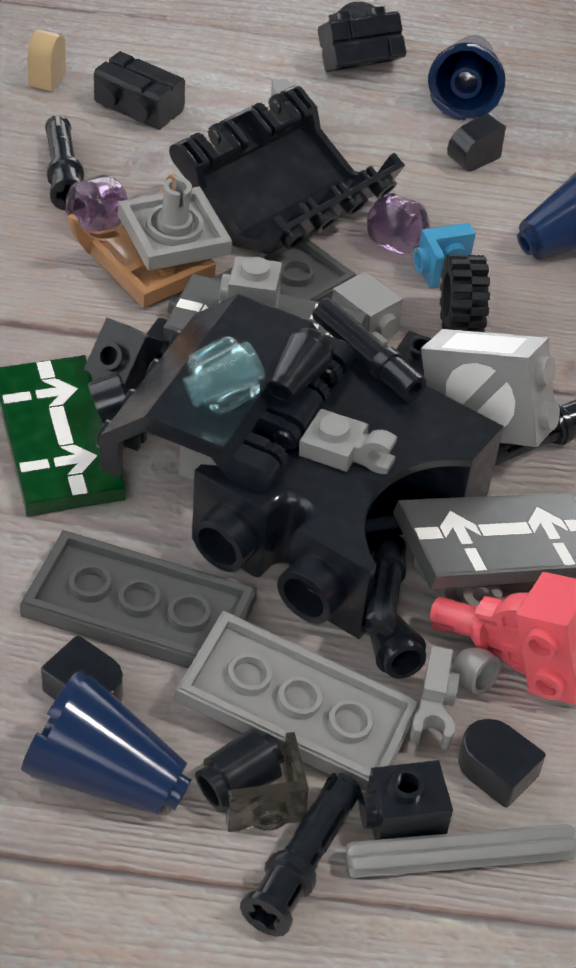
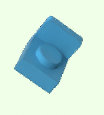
(436, 244)

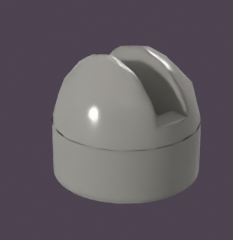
(477, 669)

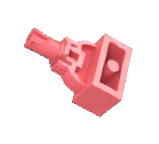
(525, 631)

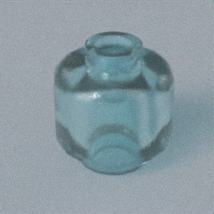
(223, 375)

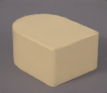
(46, 59)

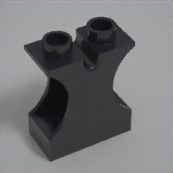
(331, 518)

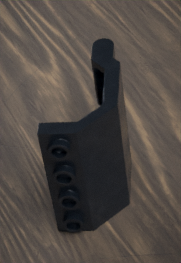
(277, 173)
(246, 441)

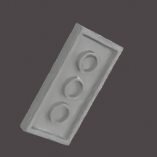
(278, 688)

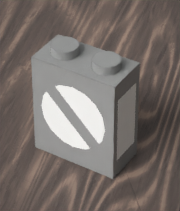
(498, 377)

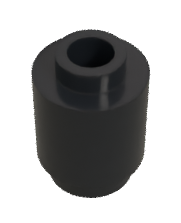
(240, 764)

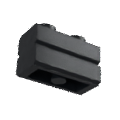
(361, 39)
(139, 90)

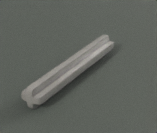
(460, 850)

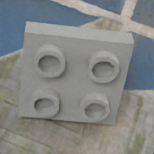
(174, 226)

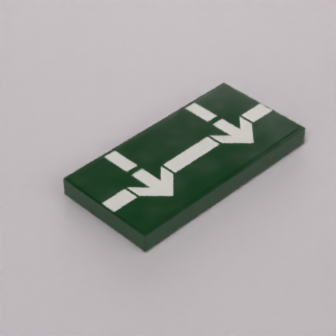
(54, 436)

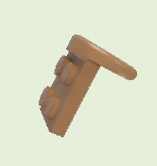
(119, 257)

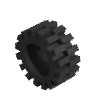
(464, 293)

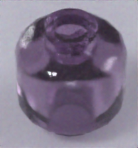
(96, 202)
(397, 223)

